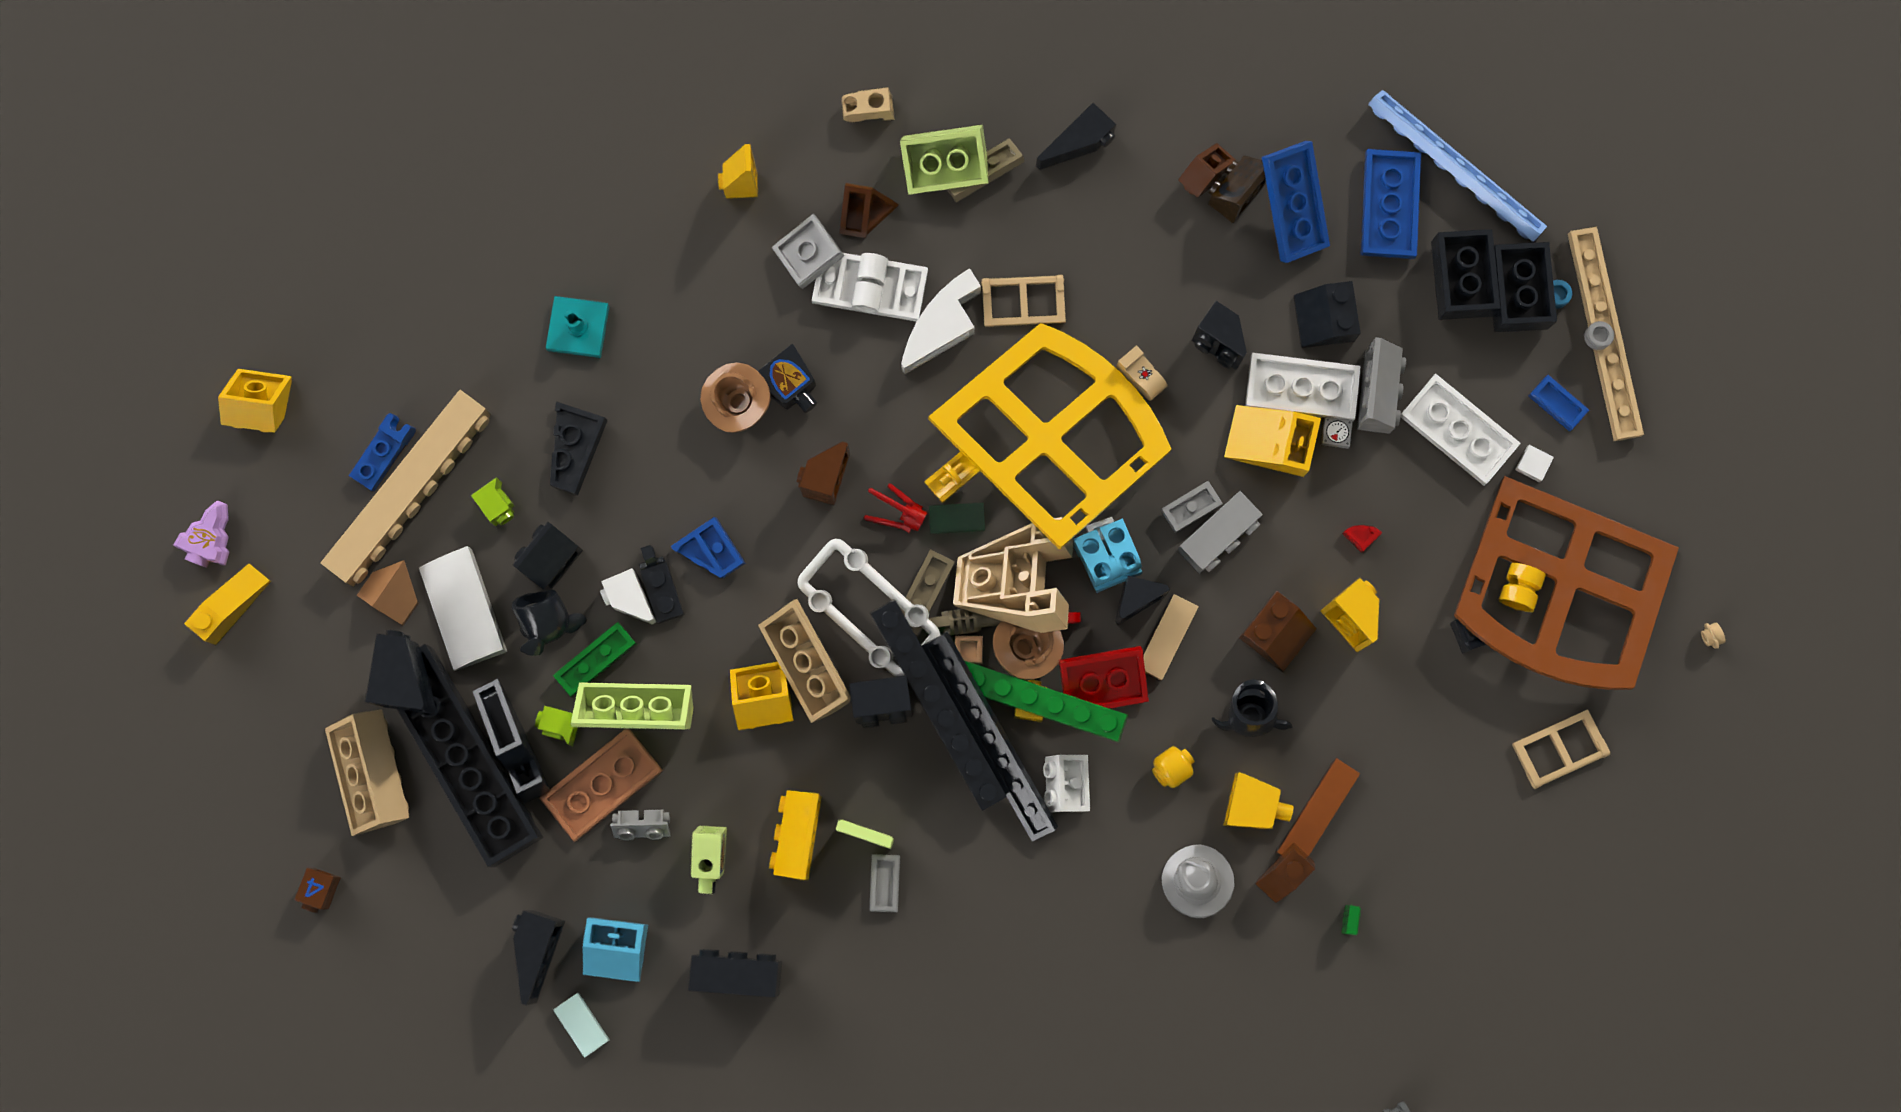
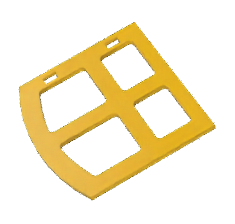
(1046, 437)

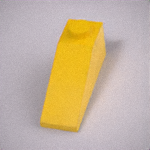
(739, 175)
(227, 604)

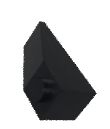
(1081, 138)

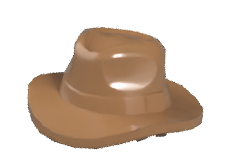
(735, 397)
(1027, 652)

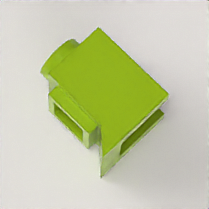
(494, 503)
(556, 724)

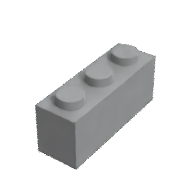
(1220, 533)

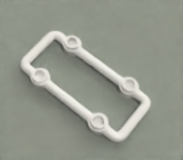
(821, 601)

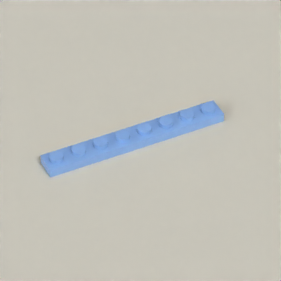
(1464, 172)

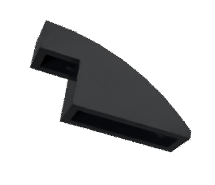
(510, 741)

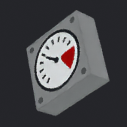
(1336, 432)

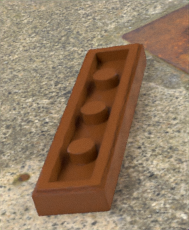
(1320, 807)

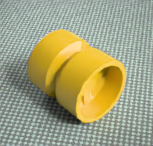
(1522, 587)

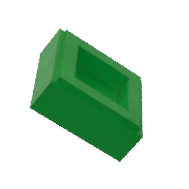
(1351, 920)

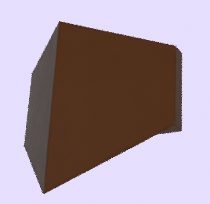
(863, 210)

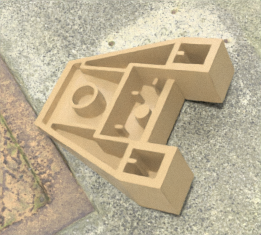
(1009, 581)

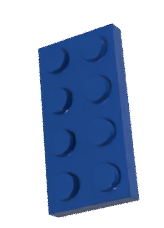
(1296, 201)
(1391, 204)

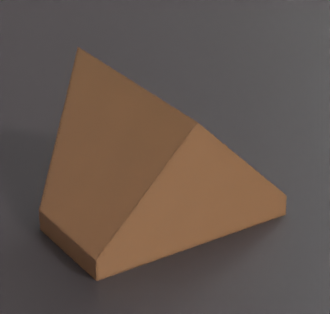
(391, 592)

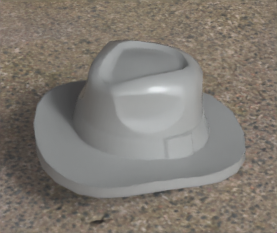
(1198, 881)

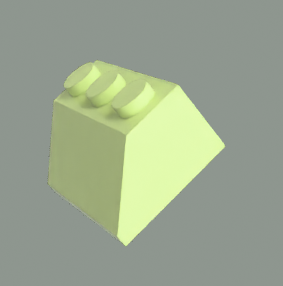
(945, 159)

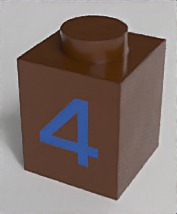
(317, 890)

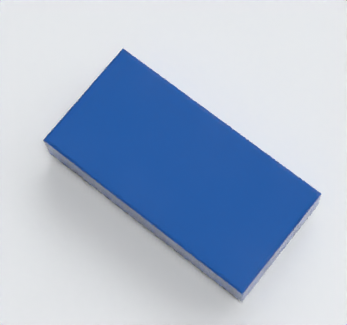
(1558, 403)

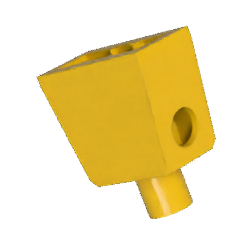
(1255, 804)

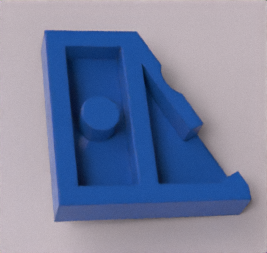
(711, 549)

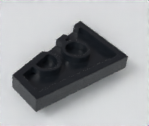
(576, 442)

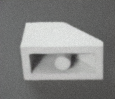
(627, 596)

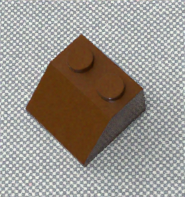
(824, 474)
(1278, 631)

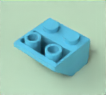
(614, 949)

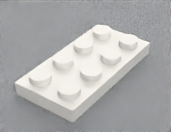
(1303, 386)
(1460, 429)

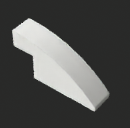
(942, 322)

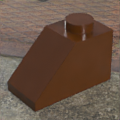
(1206, 170)
(1286, 873)

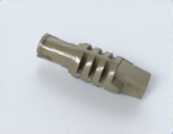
(962, 622)

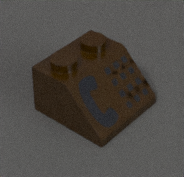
(1238, 188)

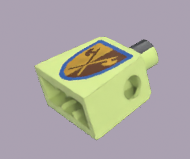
(708, 844)

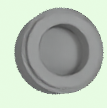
(1599, 335)

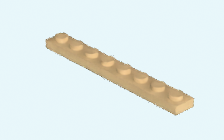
(1611, 361)

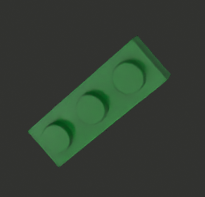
(595, 659)

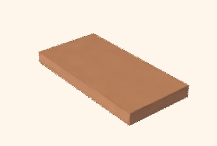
(601, 784)

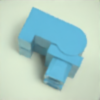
(1109, 569)

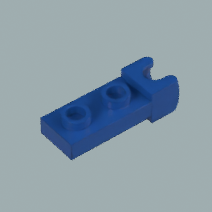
(382, 452)

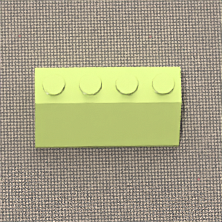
(633, 706)

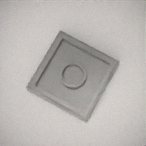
(807, 251)

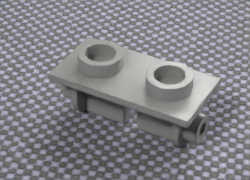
(628, 826)

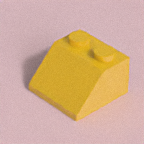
(254, 400)
(760, 696)

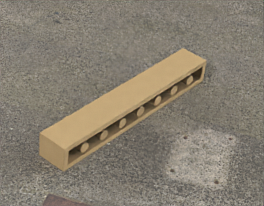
(406, 489)

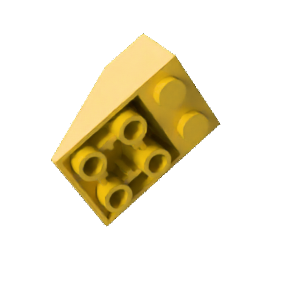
(1273, 439)

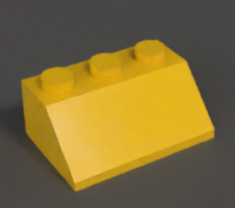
(1355, 614)
(796, 834)

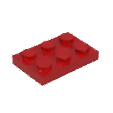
(1106, 677)

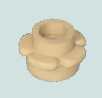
(1713, 635)

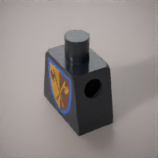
(790, 380)

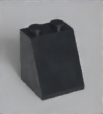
(399, 675)

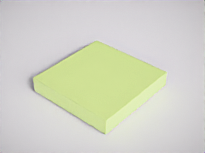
(865, 834)

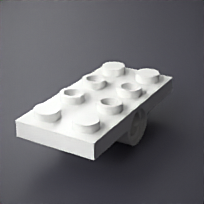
(872, 286)

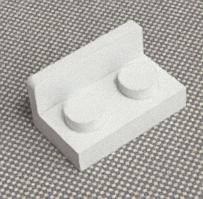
(1067, 783)

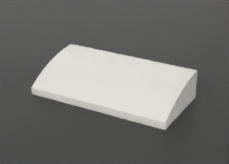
(462, 608)

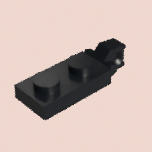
(660, 586)

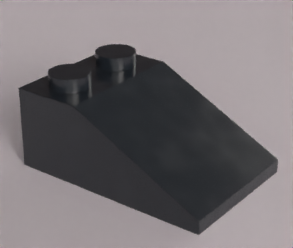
(534, 947)

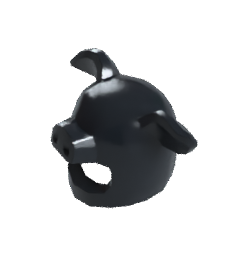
(544, 620)
(1253, 712)

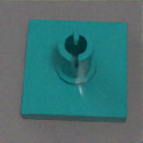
(577, 327)

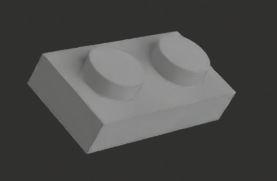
(1191, 506)

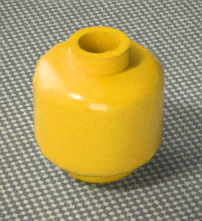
(1173, 767)

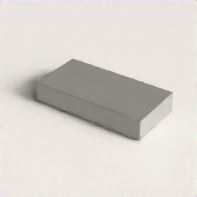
(884, 883)

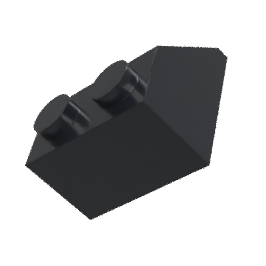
(1327, 315)

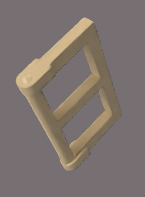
(987, 283)
(1594, 733)

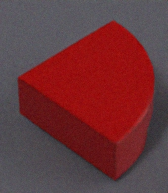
(1362, 536)

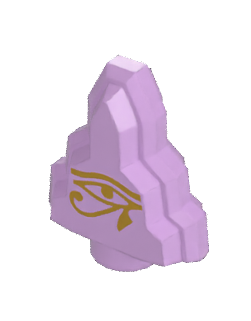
(206, 539)

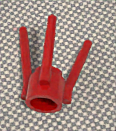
(912, 514)

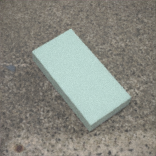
(581, 1025)

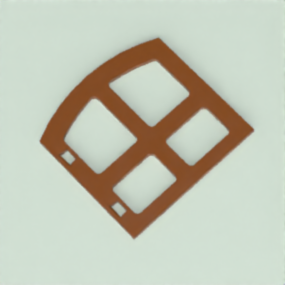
(1568, 576)

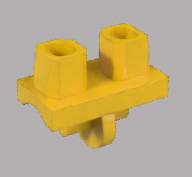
(951, 477)

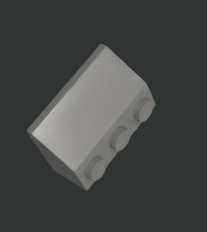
(1381, 387)

